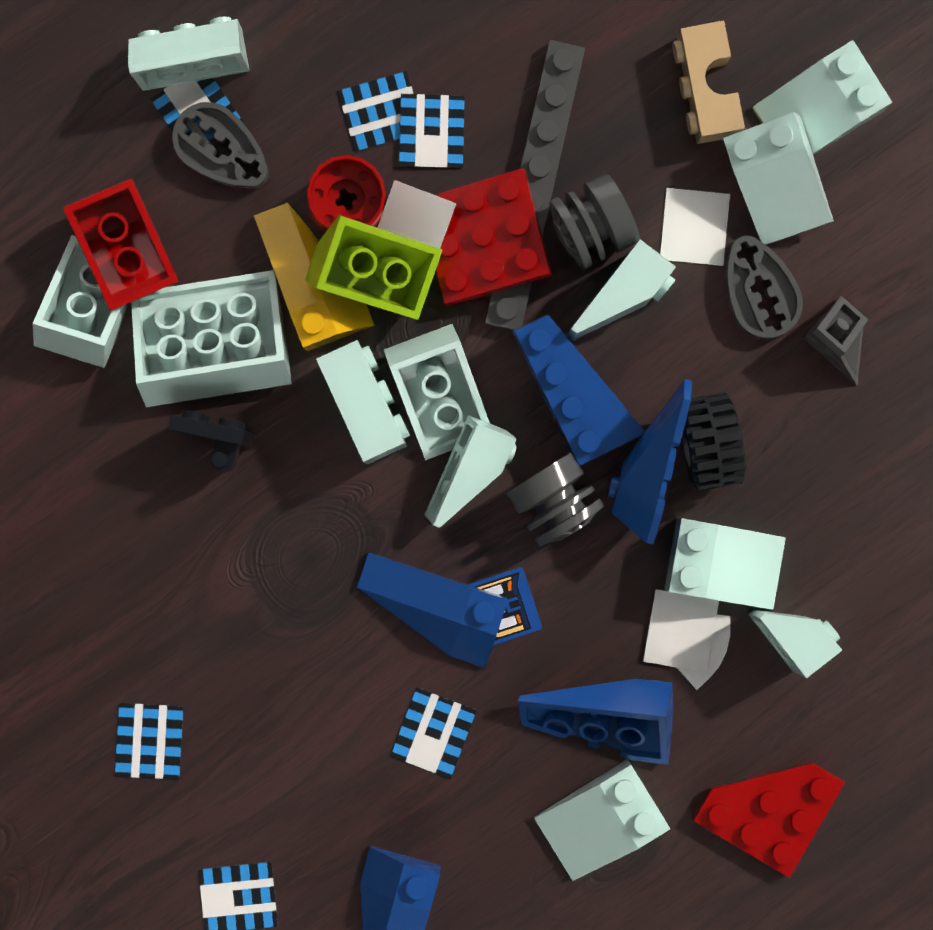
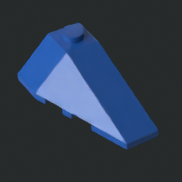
(644, 473)
(619, 715)
(397, 891)

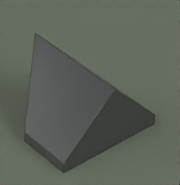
(840, 337)

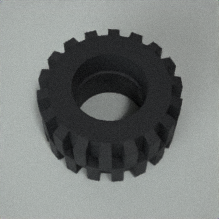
(713, 443)

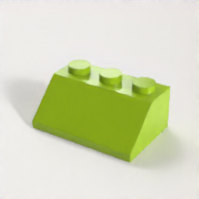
(374, 267)

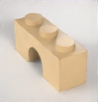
(711, 113)

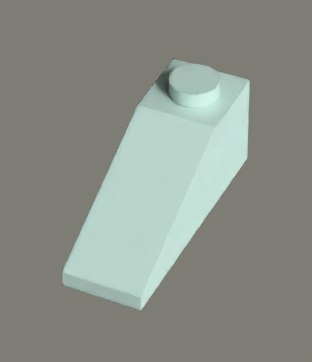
(473, 464)

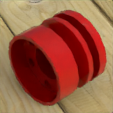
(350, 177)

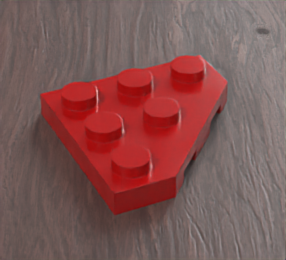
(771, 812)

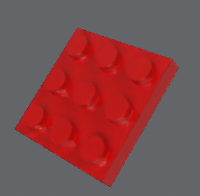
(491, 239)

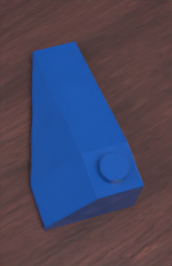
(442, 610)

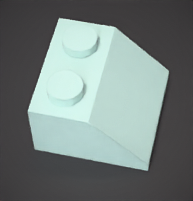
(799, 640)

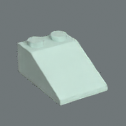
(829, 97)
(779, 178)
(631, 287)
(75, 314)
(435, 388)
(724, 563)
(602, 821)

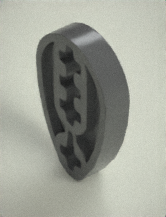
(228, 128)
(781, 288)

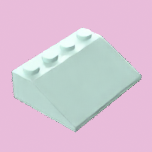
(210, 339)

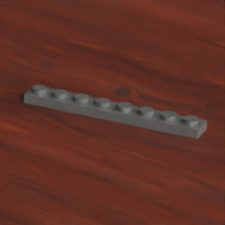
(542, 160)

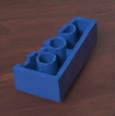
(576, 396)

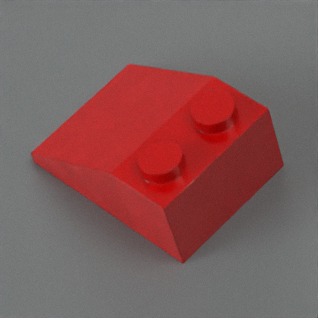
(120, 244)

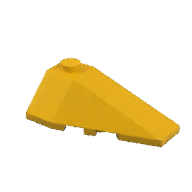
(316, 314)

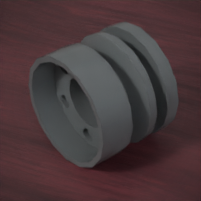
(596, 220)
(555, 500)

